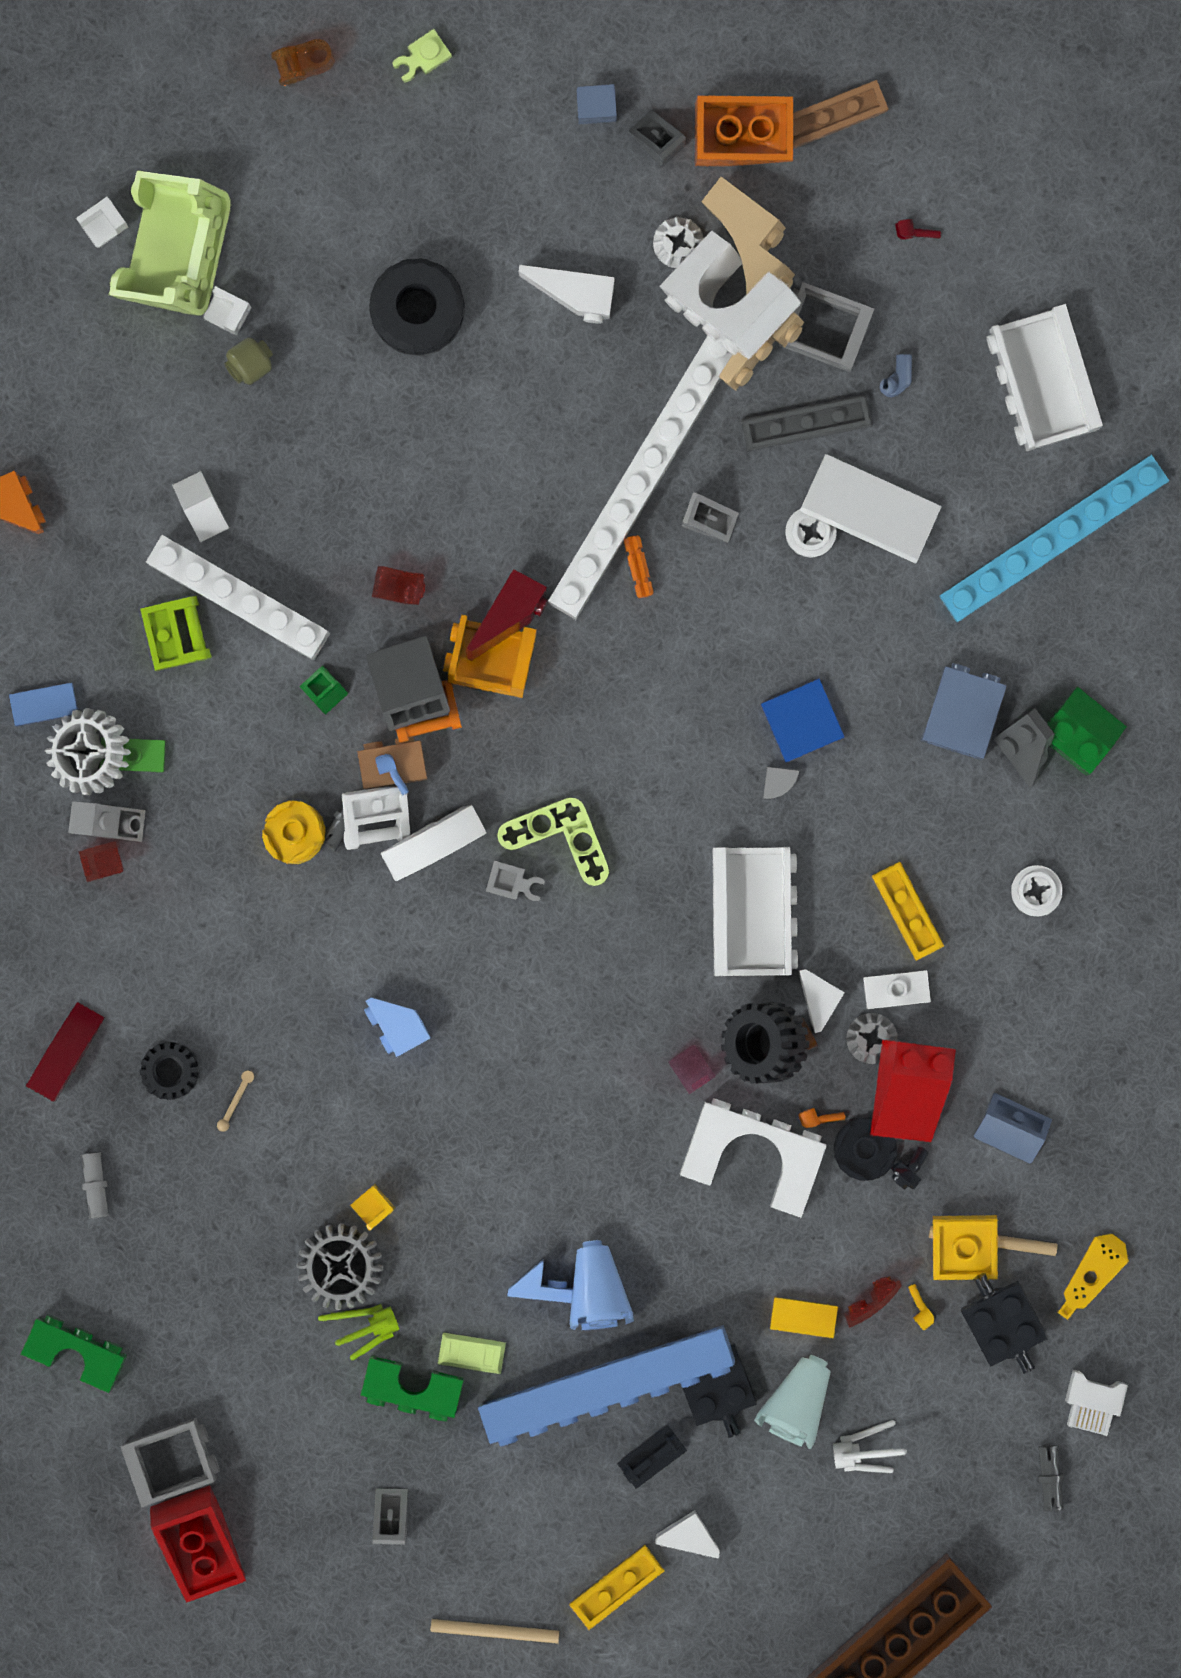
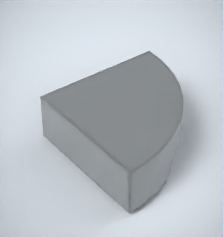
(778, 782)

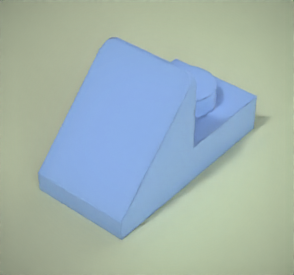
(530, 1287)

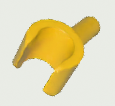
(924, 1317)

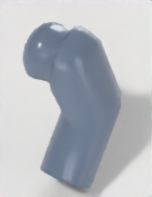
(900, 379)

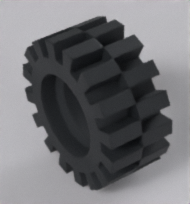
(155, 1084)

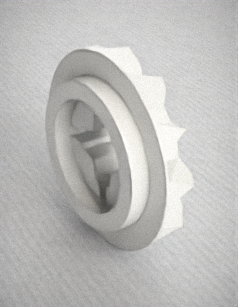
(664, 246)
(814, 546)
(1043, 877)

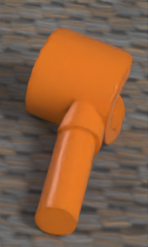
(810, 1119)

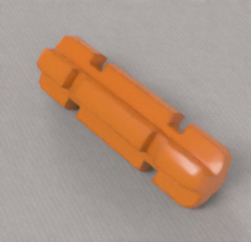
(638, 566)

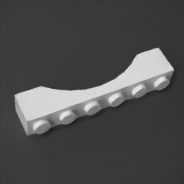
(238, 597)

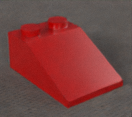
(911, 1089)
(196, 1543)

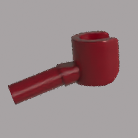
(906, 230)

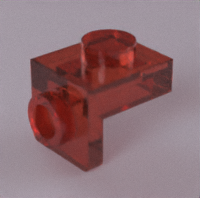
(398, 586)

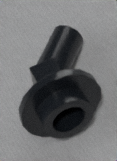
(906, 1174)

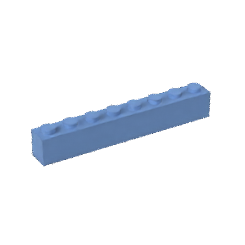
(606, 1385)

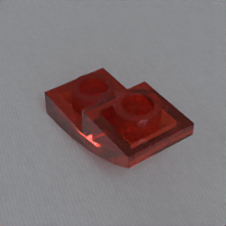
(881, 1294)

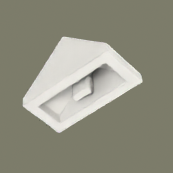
(200, 506)
(820, 998)
(689, 1535)

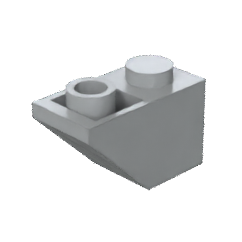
(106, 821)

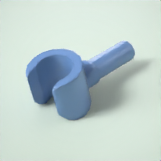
(387, 764)

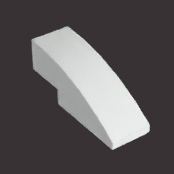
(433, 842)

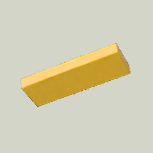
(907, 911)
(616, 1587)

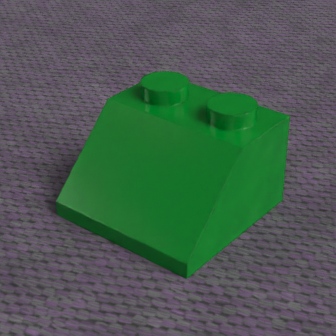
(1084, 731)

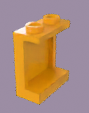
(497, 670)

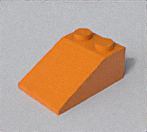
(743, 130)

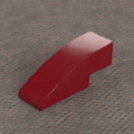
(65, 1052)

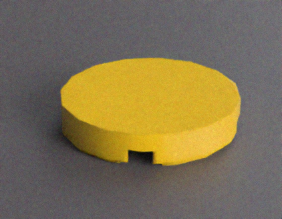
(293, 832)

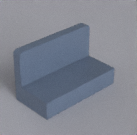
(1013, 1128)

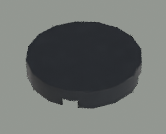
(855, 1143)

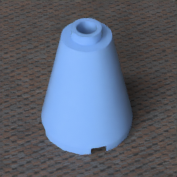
(597, 1290)

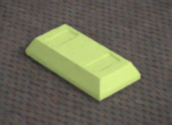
(471, 1353)

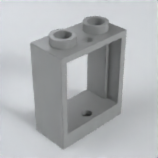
(862, 311)
(139, 1473)

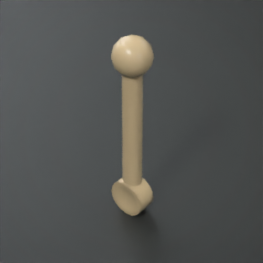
(223, 1124)

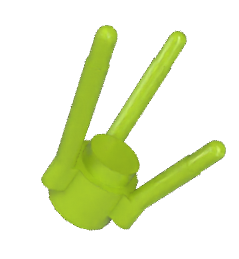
(381, 1323)

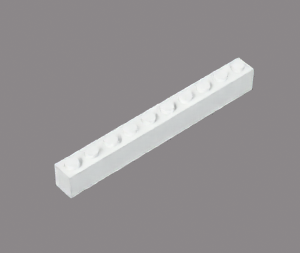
(640, 479)

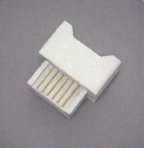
(1094, 1403)

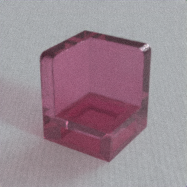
(691, 1069)

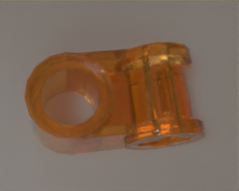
(300, 61)

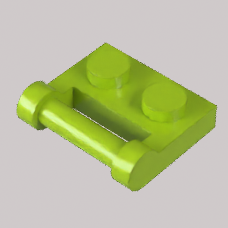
(165, 637)

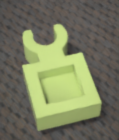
(426, 53)

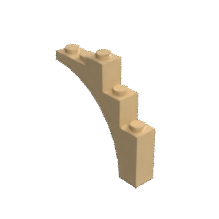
(753, 234)

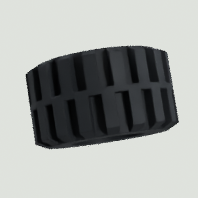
(744, 1048)

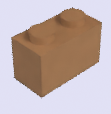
(407, 757)

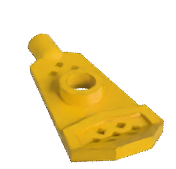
(1101, 1264)

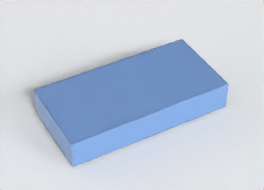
(43, 704)

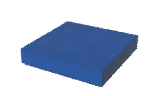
(802, 720)

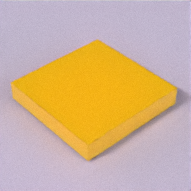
(965, 1247)

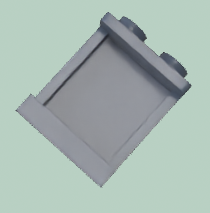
(964, 711)

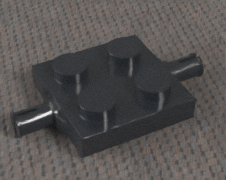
(1004, 1323)
(721, 1396)

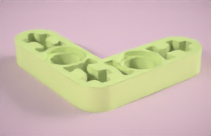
(570, 829)

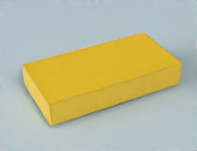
(803, 1317)

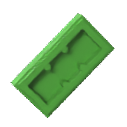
(144, 755)

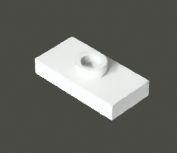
(896, 989)

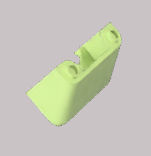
(175, 243)

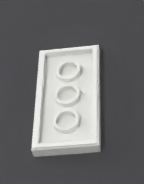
(870, 508)

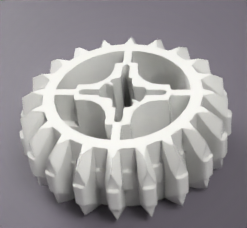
(87, 779)

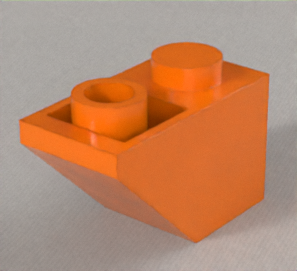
(16, 505)

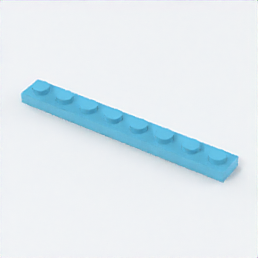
(1054, 538)

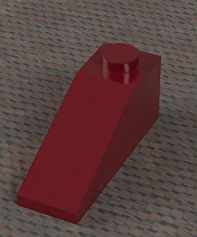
(509, 613)

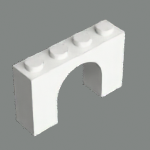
(740, 326)
(799, 1153)

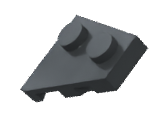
(1027, 745)

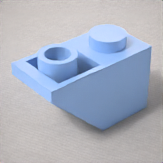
(400, 1025)

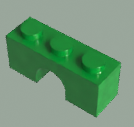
(101, 1361)
(384, 1385)

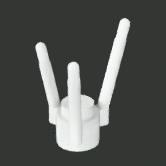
(849, 1455)

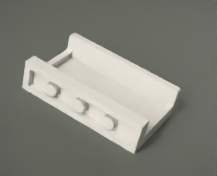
(1044, 378)
(753, 911)

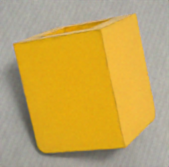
(372, 1206)

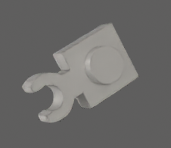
(508, 881)

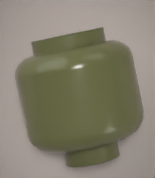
(248, 361)

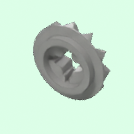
(866, 1023)

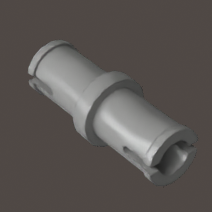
(94, 1185)

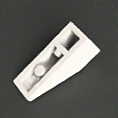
(580, 292)

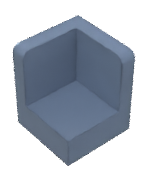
(596, 104)

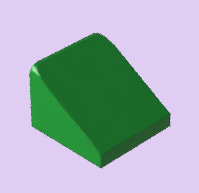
(323, 690)

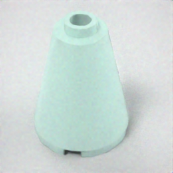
(798, 1403)

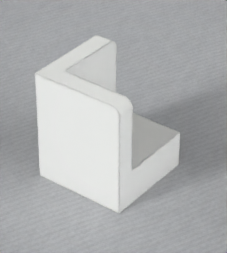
(102, 222)
(227, 311)

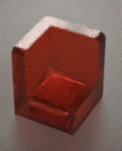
(101, 861)

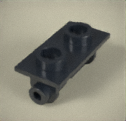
(651, 1457)

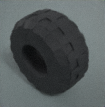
(404, 278)

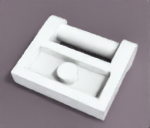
(372, 807)

